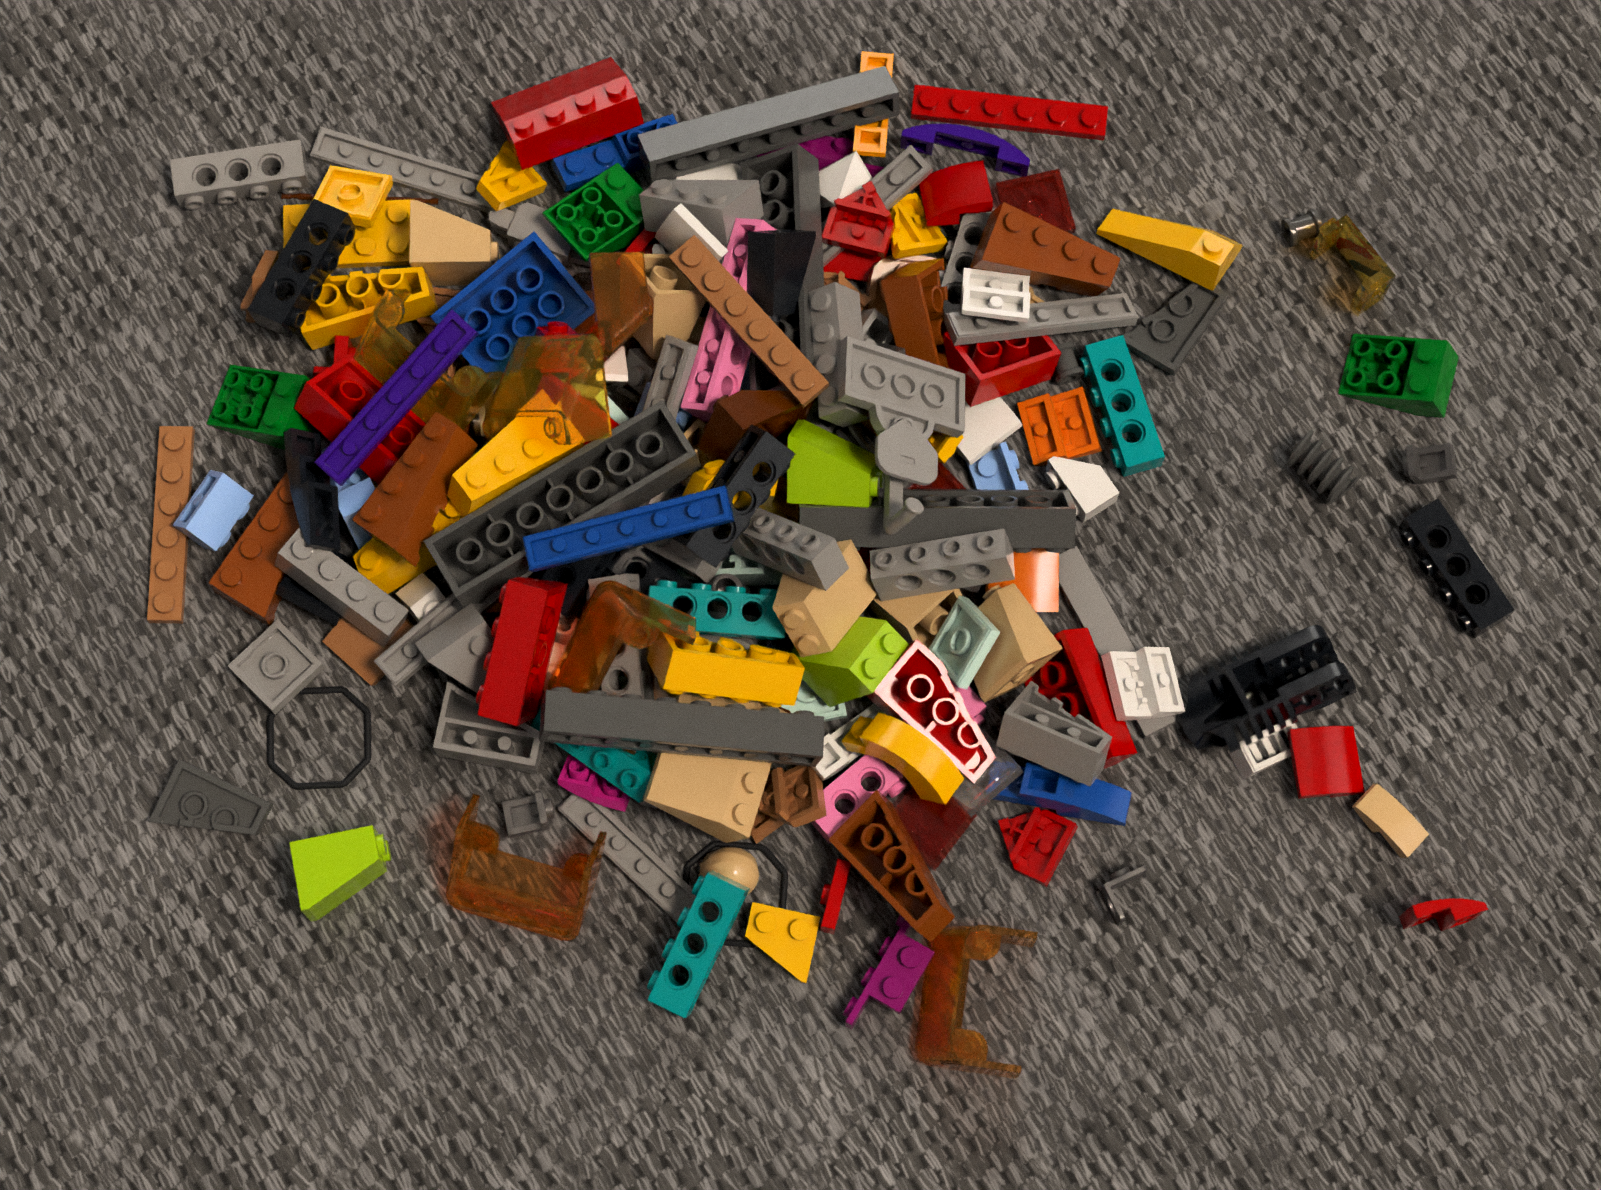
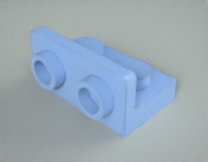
(997, 470)

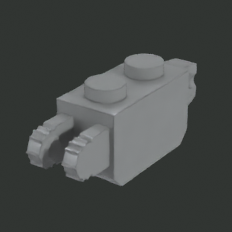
(527, 219)

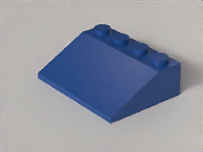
(513, 299)

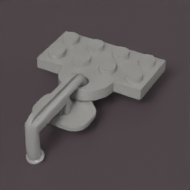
(904, 405)

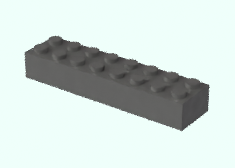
(790, 201)
(595, 481)
(1028, 516)

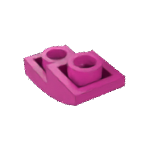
(591, 786)

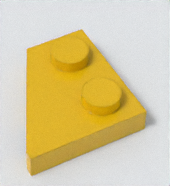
(506, 181)
(784, 936)

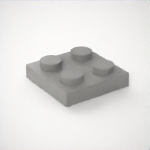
(276, 666)

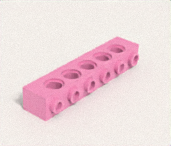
(721, 352)
(891, 780)

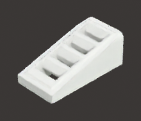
(1249, 759)

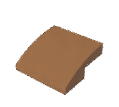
(359, 649)

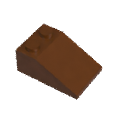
(735, 413)

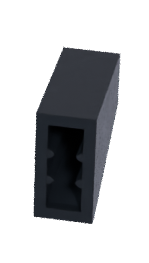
(778, 268)

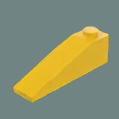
(1181, 248)

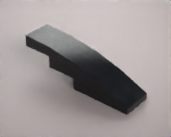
(311, 491)

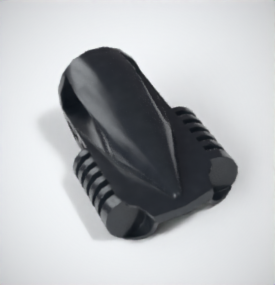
(1257, 695)

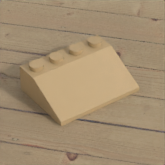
(709, 791)

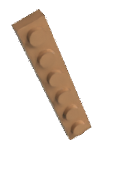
(749, 321)
(168, 543)

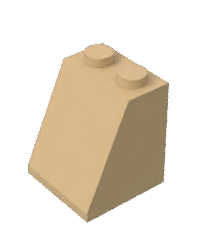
(449, 246)
(675, 304)
(917, 615)
(819, 617)
(1019, 649)

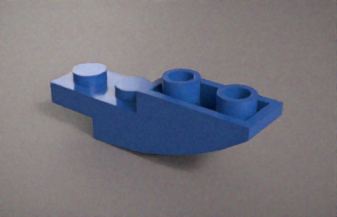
(585, 164)
(1055, 791)

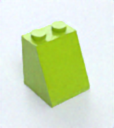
(830, 469)
(855, 663)
(337, 867)

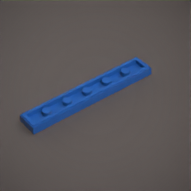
(628, 529)

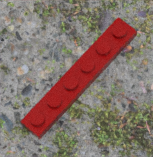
(1009, 112)

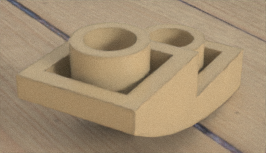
(1390, 818)

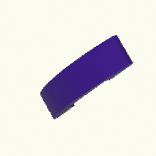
(968, 139)

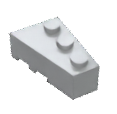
(709, 201)
(460, 647)
(1053, 737)
(482, 740)

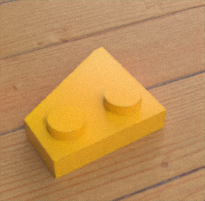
(910, 233)

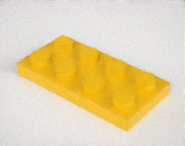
(377, 246)

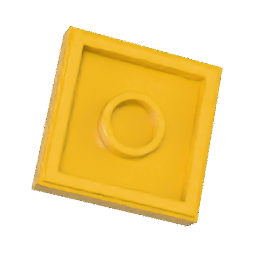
(355, 192)

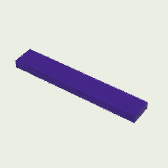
(396, 397)

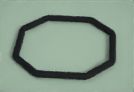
(322, 785)
(749, 846)

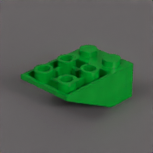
(600, 214)
(1400, 373)
(259, 404)

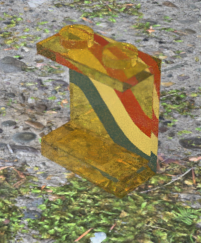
(1360, 256)

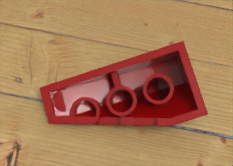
(926, 699)

